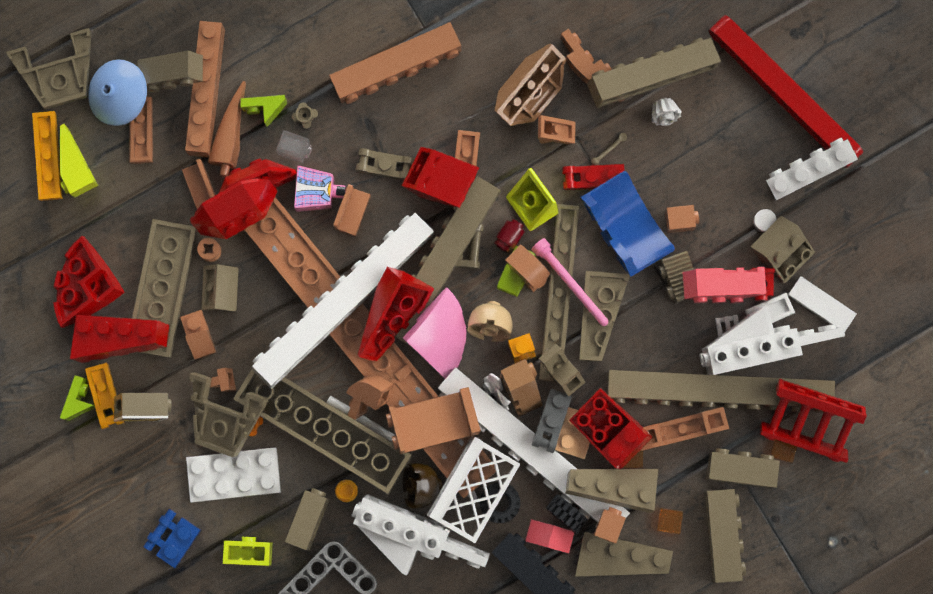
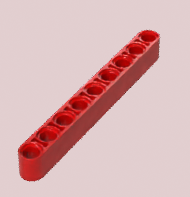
(779, 84)

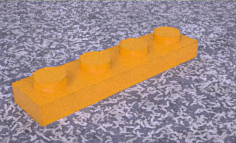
(47, 156)

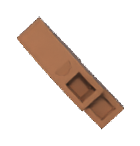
(580, 60)

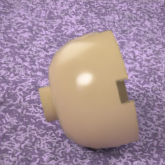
(490, 320)

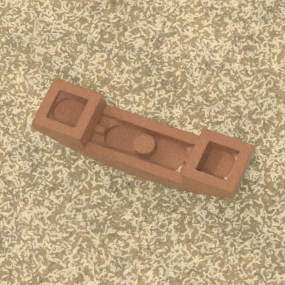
(686, 428)

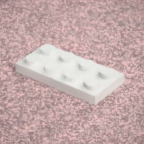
(233, 477)

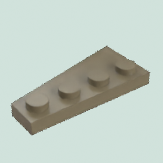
(606, 293)
(618, 487)
(605, 558)

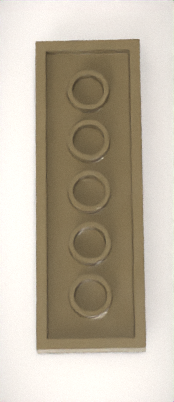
(165, 277)

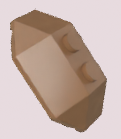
(531, 86)

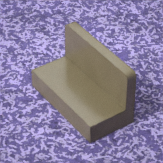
(219, 288)

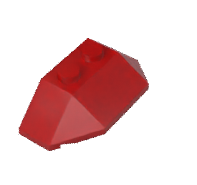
(260, 168)
(235, 208)

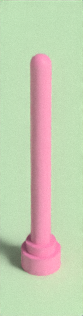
(543, 250)

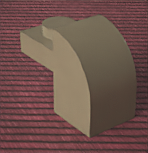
(561, 370)

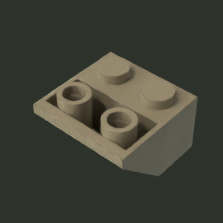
(783, 248)

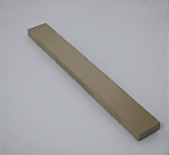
(558, 291)

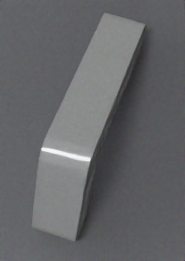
(330, 563)

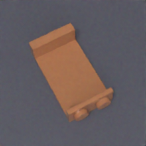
(433, 421)

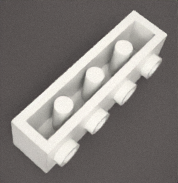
(816, 167)

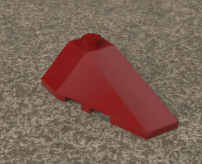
(393, 305)

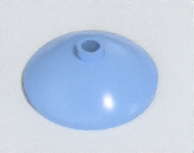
(126, 92)

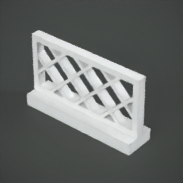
(456, 479)

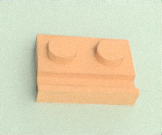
(571, 440)

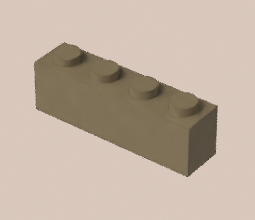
(724, 536)

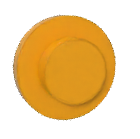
(346, 490)

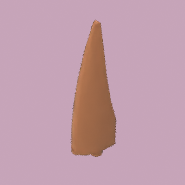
(227, 139)

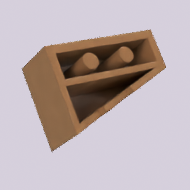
(521, 386)

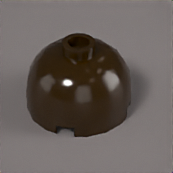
(421, 485)

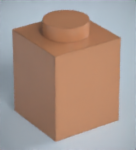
(681, 218)
(609, 525)

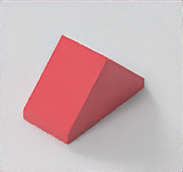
(549, 536)

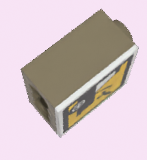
(141, 406)

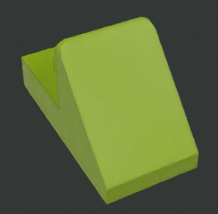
(269, 104)
(74, 406)

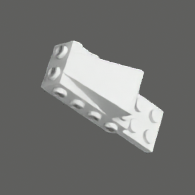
(759, 343)
(401, 544)

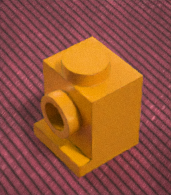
(522, 348)

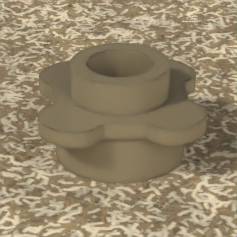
(304, 109)

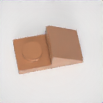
(555, 130)
(198, 334)

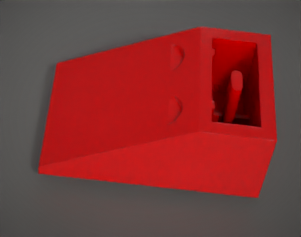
(440, 177)
(610, 429)

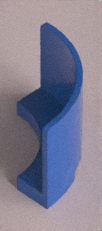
(627, 224)

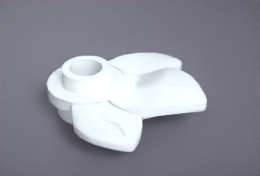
(493, 386)

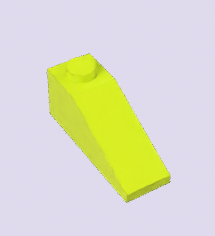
(73, 167)

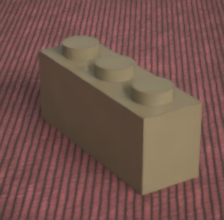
(172, 70)
(743, 468)

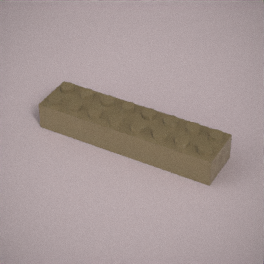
(328, 431)

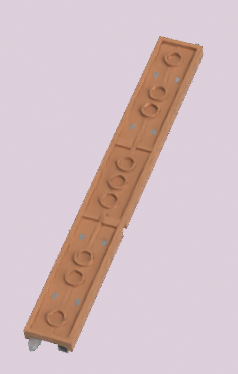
(312, 276)

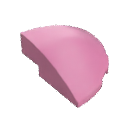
(440, 333)

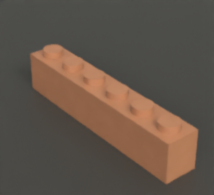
(396, 63)
(205, 93)

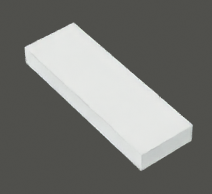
(821, 304)

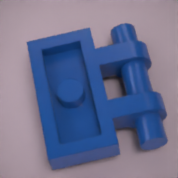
(178, 541)

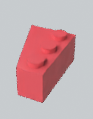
(723, 285)

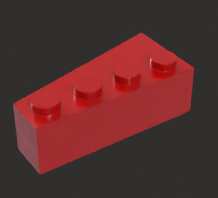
(110, 336)

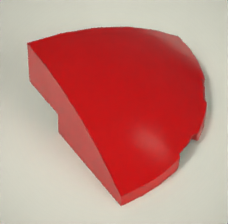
(83, 284)

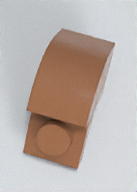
(528, 268)
(368, 392)

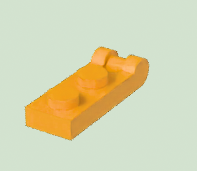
(103, 392)

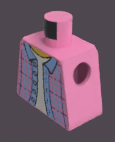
(315, 190)

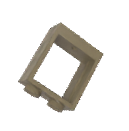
(307, 519)

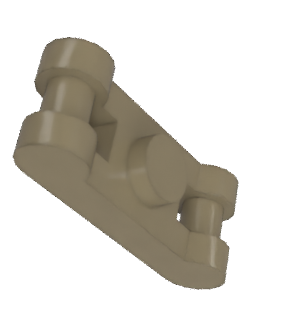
(384, 164)

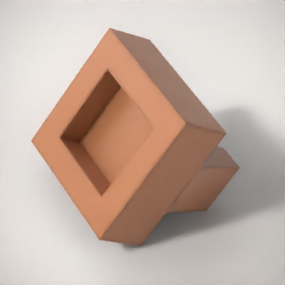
(224, 380)

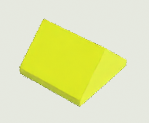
(532, 201)

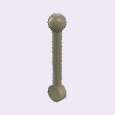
(621, 138)

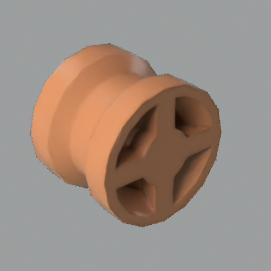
(212, 253)

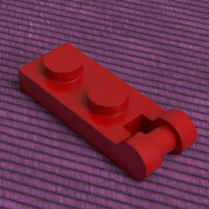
(590, 176)

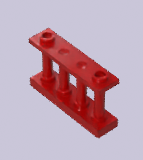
(813, 399)

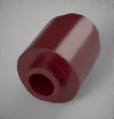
(509, 235)

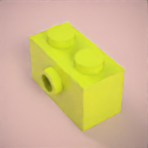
(247, 552)

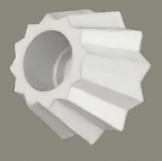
(665, 112)

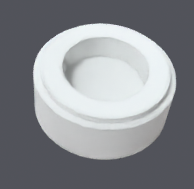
(764, 220)

